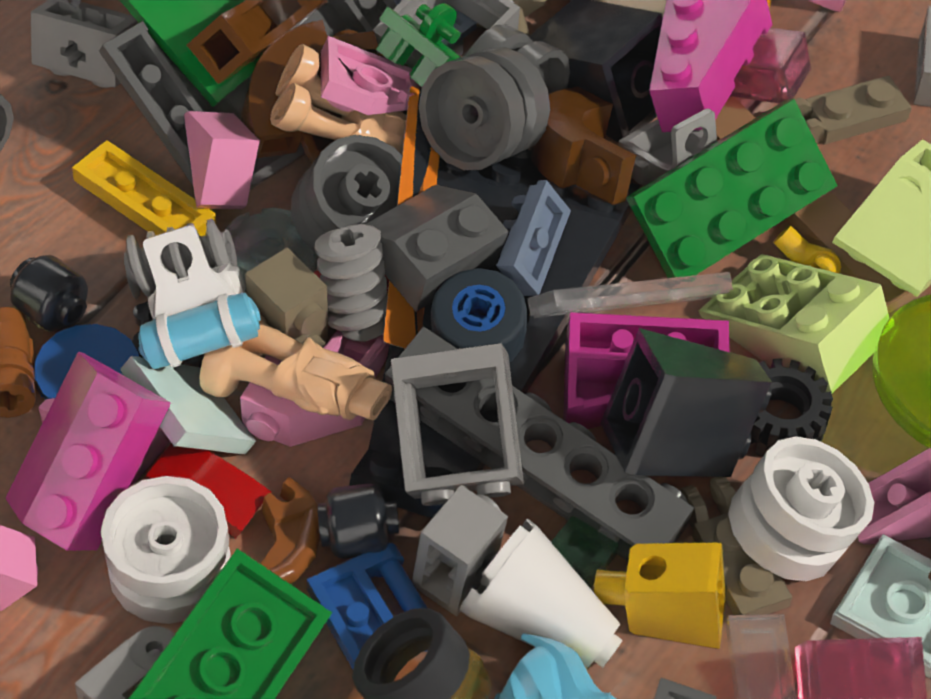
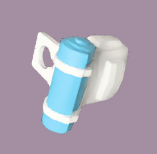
(196, 310)

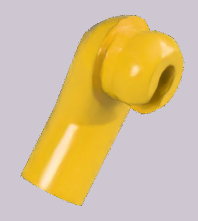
(805, 253)

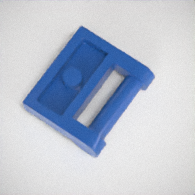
(355, 600)

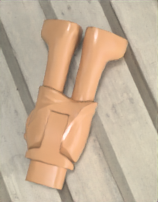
(301, 91)
(308, 375)

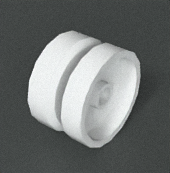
(800, 508)
(164, 547)

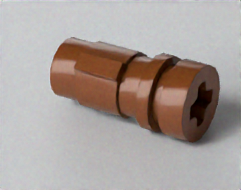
(16, 364)

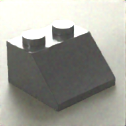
(435, 239)

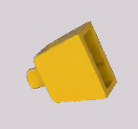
(670, 591)

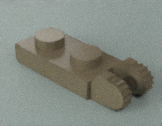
(854, 110)
(747, 584)

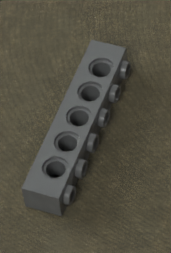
(549, 473)

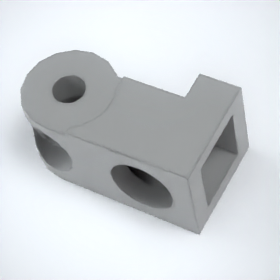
(125, 667)

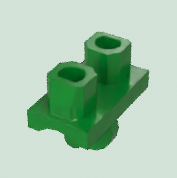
(407, 34)

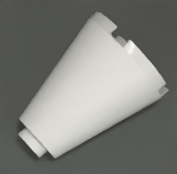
(540, 594)

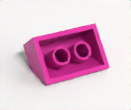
(85, 454)

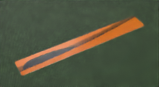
(417, 174)

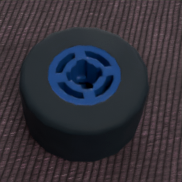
(474, 292)

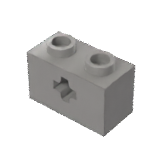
(70, 39)
(458, 548)

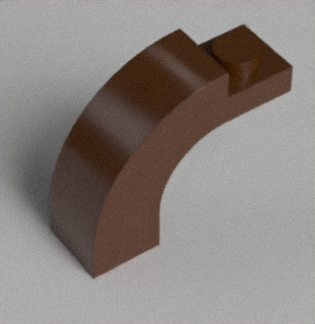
(246, 32)
(266, 76)
(576, 147)

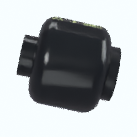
(49, 292)
(357, 520)

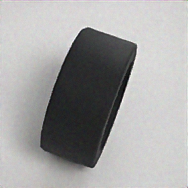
(399, 642)

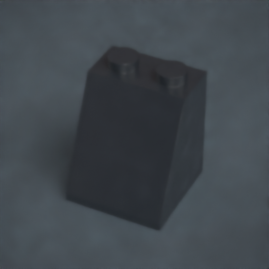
(610, 56)
(683, 408)

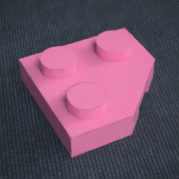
(363, 80)

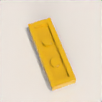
(138, 191)

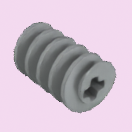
(175, 257)
(354, 280)

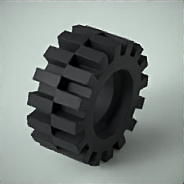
(802, 392)

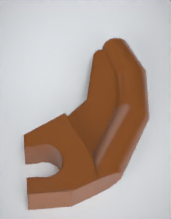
(294, 531)

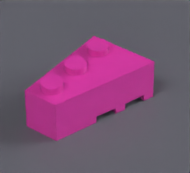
(701, 54)
(599, 347)

